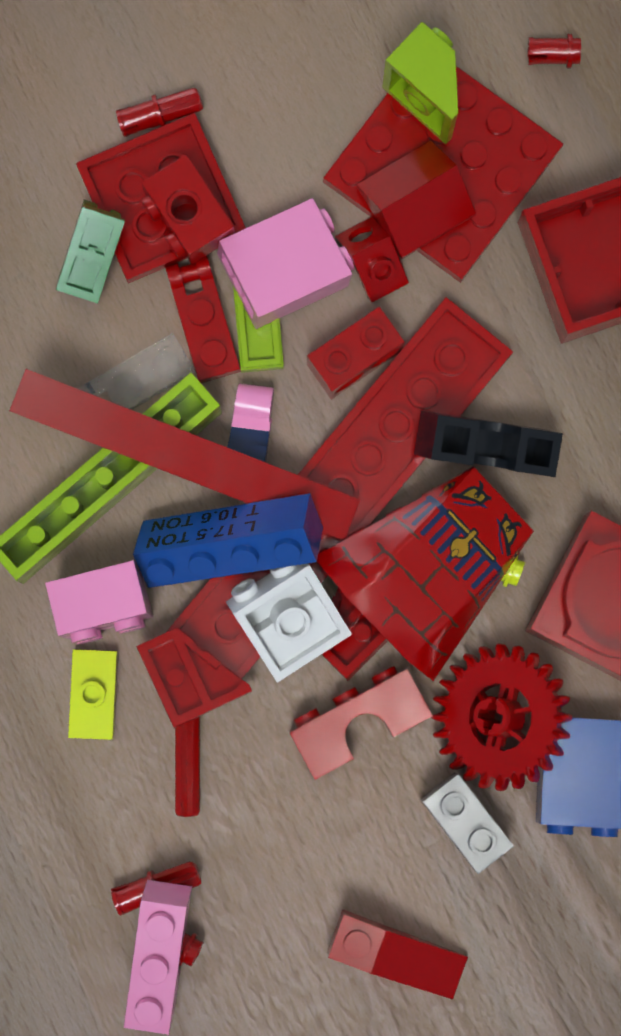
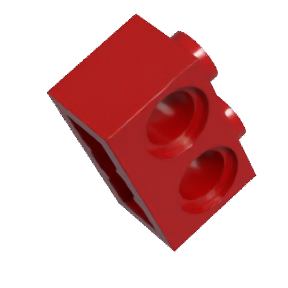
(355, 352)

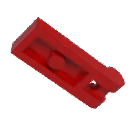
(203, 322)

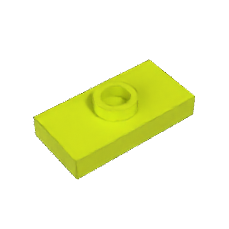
(93, 694)

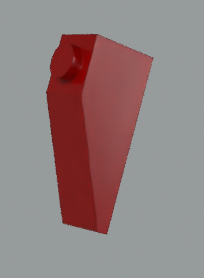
(396, 955)

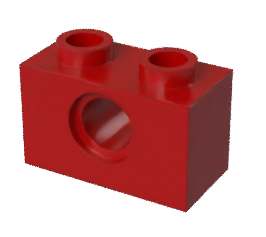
(179, 185)

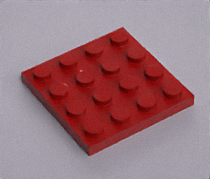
(492, 146)

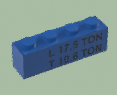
(229, 541)

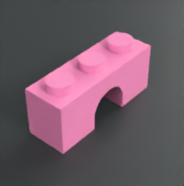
(157, 957)

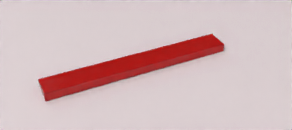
(174, 449)

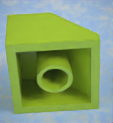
(425, 80)

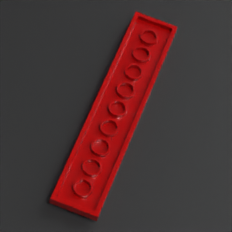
(368, 454)

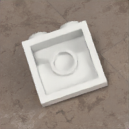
(287, 618)

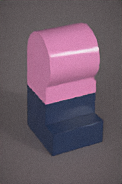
(252, 421)

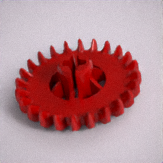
(465, 714)

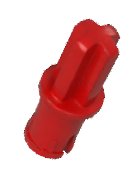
(158, 111)
(128, 896)

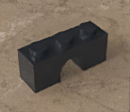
(488, 443)

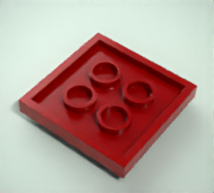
(115, 184)

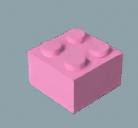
(99, 601)

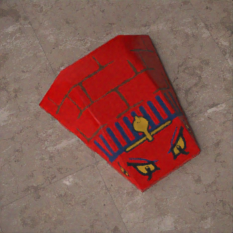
(430, 566)

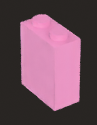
(285, 262)

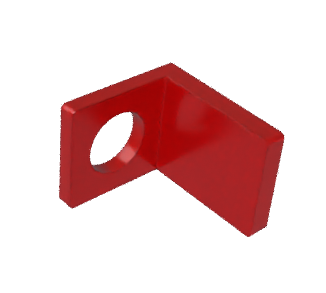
(374, 259)

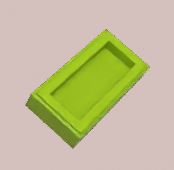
(260, 347)

